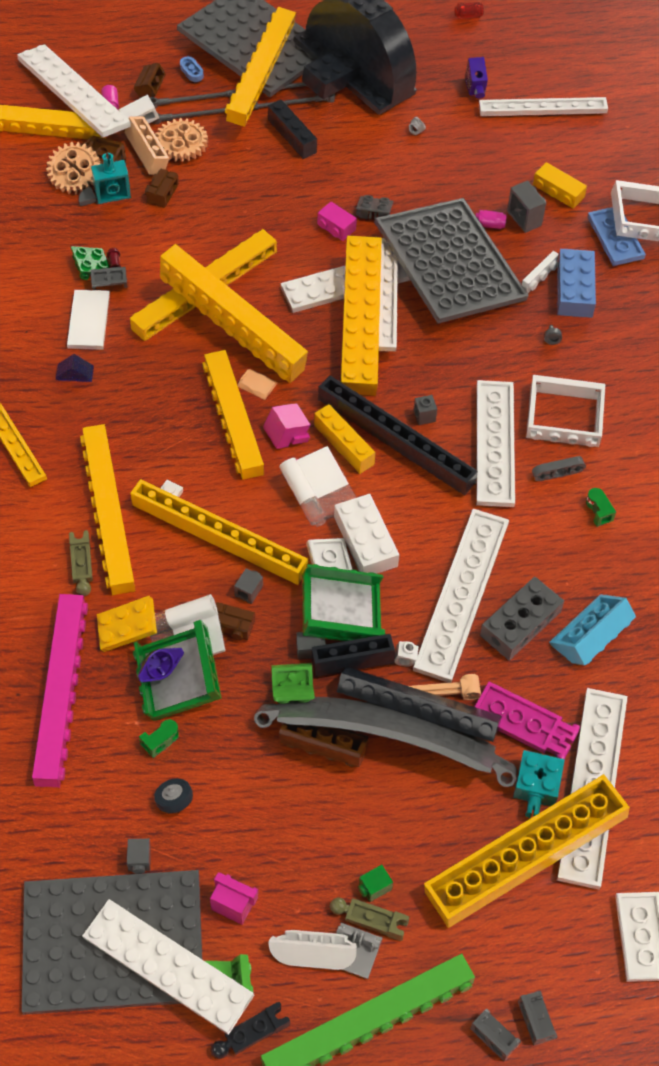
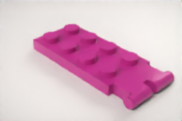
(528, 721)

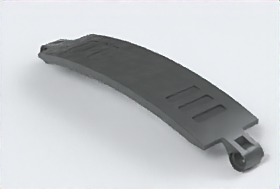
(392, 724)

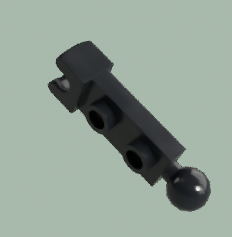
(251, 1032)

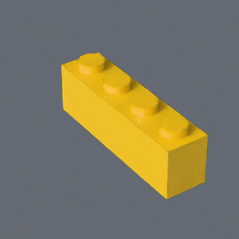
(344, 439)

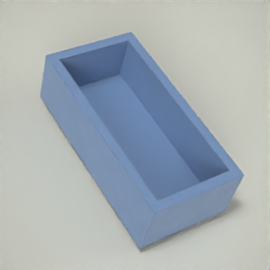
(576, 283)

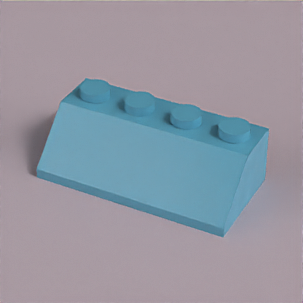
(593, 629)

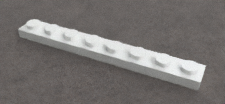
(548, 106)
(388, 299)

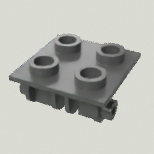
(368, 203)

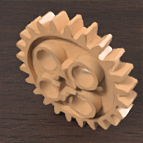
(182, 139)
(63, 178)

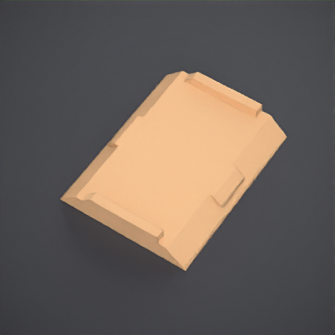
(257, 383)

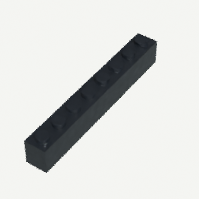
(419, 704)

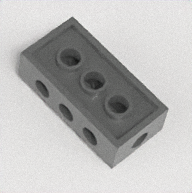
(521, 618)

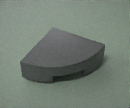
(87, 197)

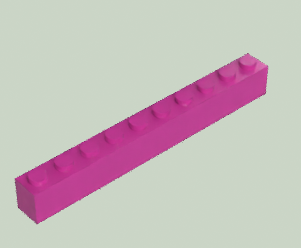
(59, 692)

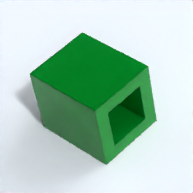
(375, 883)

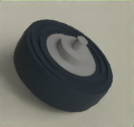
(173, 795)

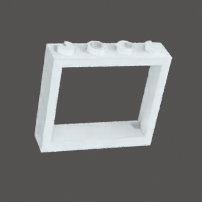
(635, 192)
(566, 388)

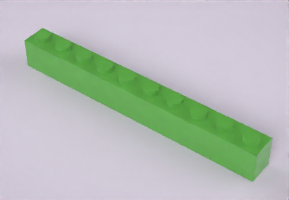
(374, 1016)

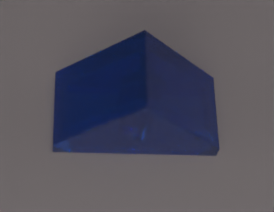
(75, 369)

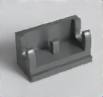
(108, 277)
(537, 1018)
(495, 1035)

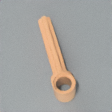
(468, 687)

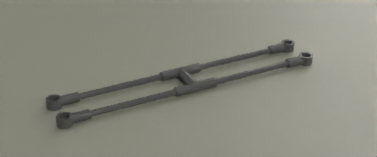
(156, 102)

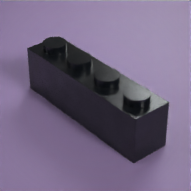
(292, 129)
(353, 654)

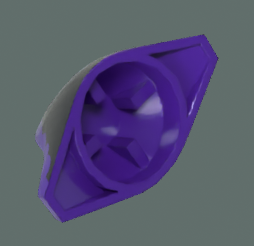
(159, 664)

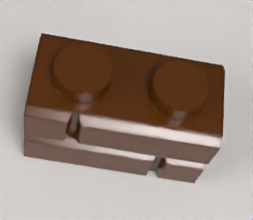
(149, 80)
(162, 187)
(235, 621)

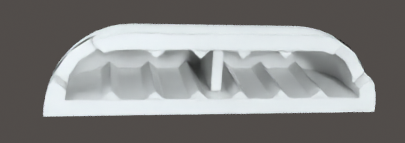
(313, 949)

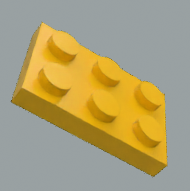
(126, 623)

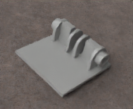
(367, 949)

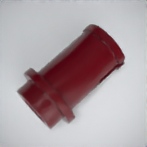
(113, 255)

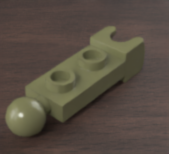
(81, 562)
(371, 917)

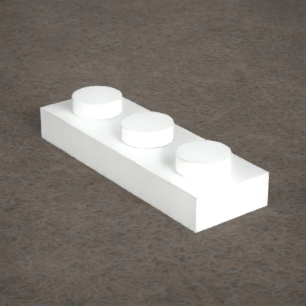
(540, 272)

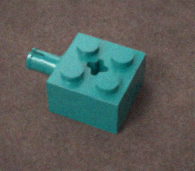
(110, 180)
(536, 790)

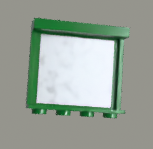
(341, 603)
(192, 680)

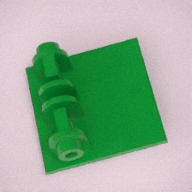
(88, 259)

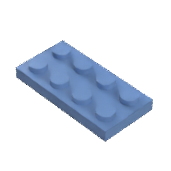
(618, 248)

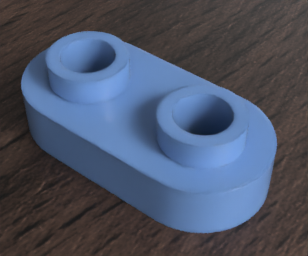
(191, 69)

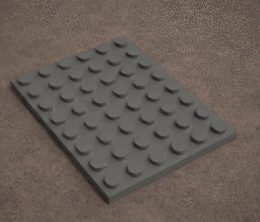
(231, 33)
(451, 260)
(72, 974)

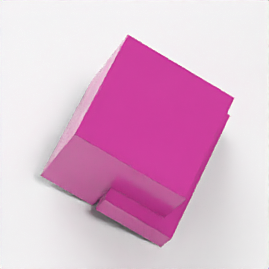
(287, 425)
(232, 898)

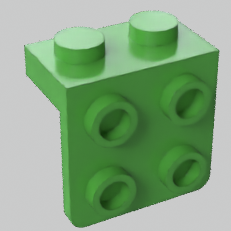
(292, 683)
(237, 969)

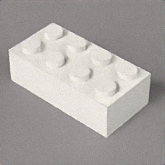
(366, 535)

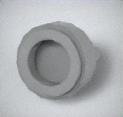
(418, 124)

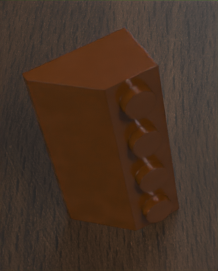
(326, 741)

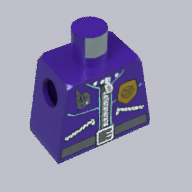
(476, 83)

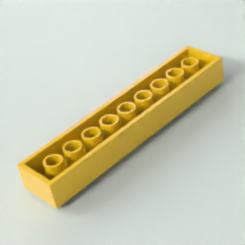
(232, 313)
(361, 314)
(526, 850)

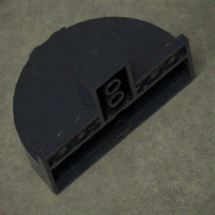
(359, 49)

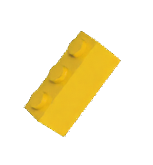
(559, 185)

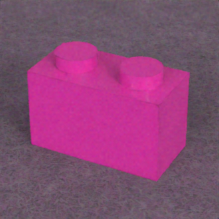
(336, 221)

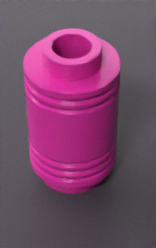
(111, 95)
(491, 219)

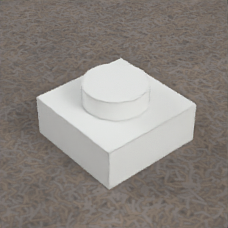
(172, 488)

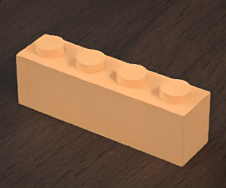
(146, 145)

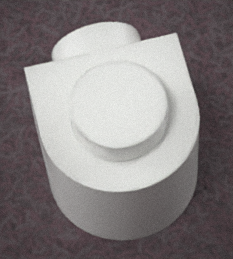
(406, 654)

